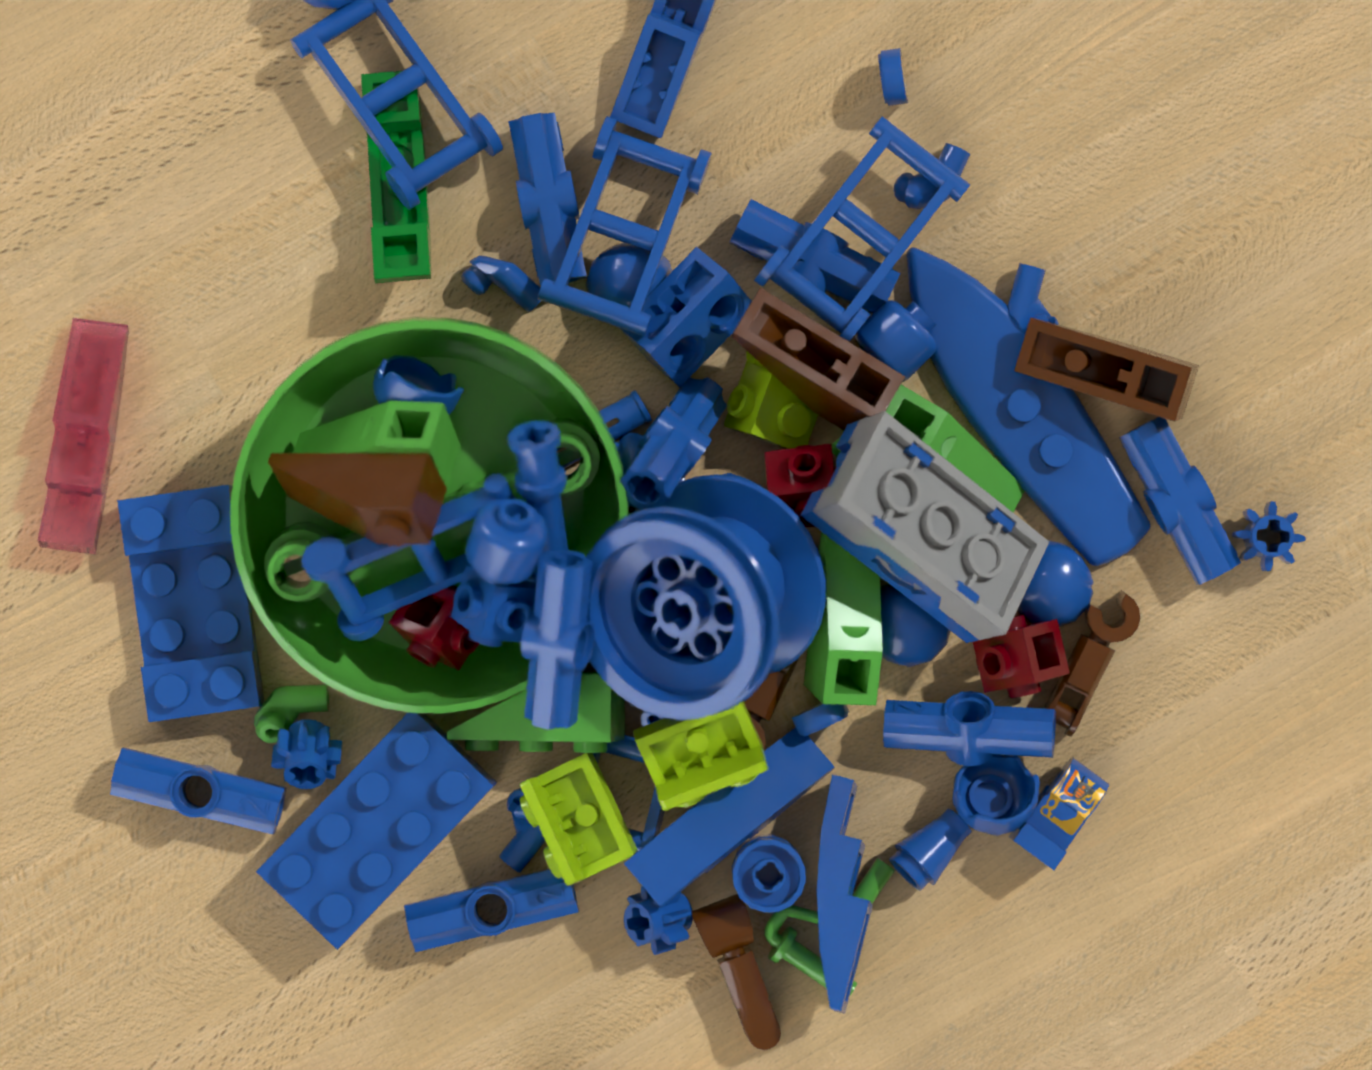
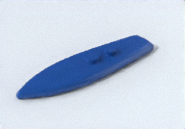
(1026, 422)

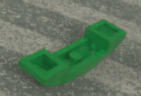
(398, 235)

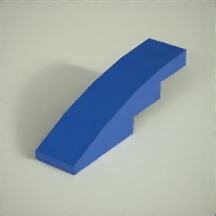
(661, 63)
(728, 819)
(840, 914)

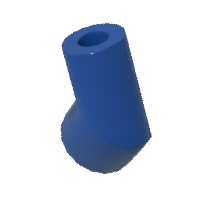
(917, 190)
(504, 275)
(1024, 297)
(527, 838)

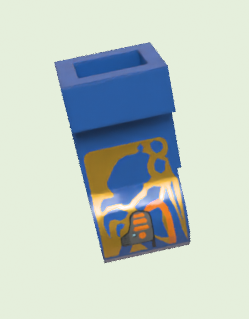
(1061, 812)

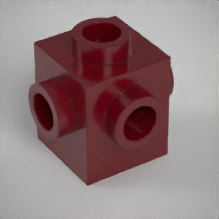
(798, 473)
(433, 632)
(1021, 657)

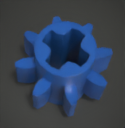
(1277, 524)
(306, 754)
(655, 925)

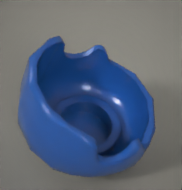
(618, 273)
(414, 381)
(1058, 588)
(908, 631)
(996, 794)

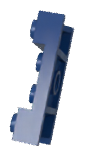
(190, 604)

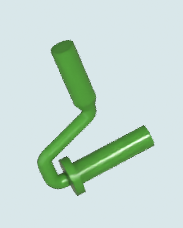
(798, 955)

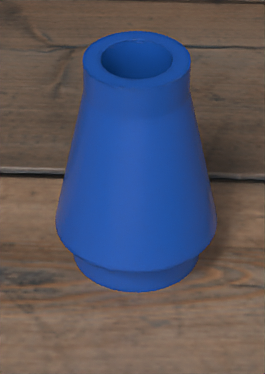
(930, 849)

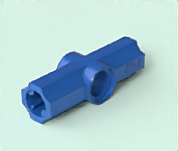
(545, 193)
(825, 263)
(673, 443)
(1180, 500)
(558, 639)
(969, 728)
(164, 781)
(456, 919)

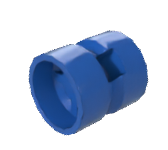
(768, 873)

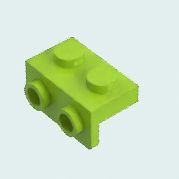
(768, 409)
(700, 755)
(577, 819)

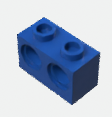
(690, 316)

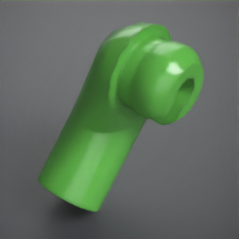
(284, 707)

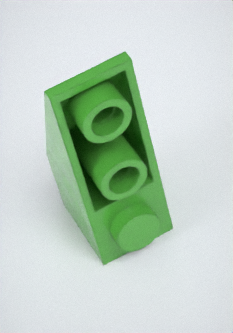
(390, 429)
(954, 444)
(848, 646)
(598, 722)

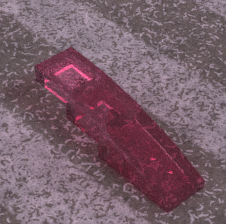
(83, 436)

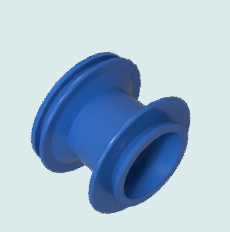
(665, 618)

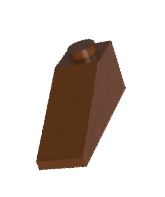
(815, 362)
(1107, 369)
(376, 495)

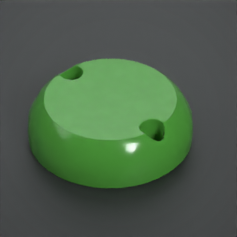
(503, 388)

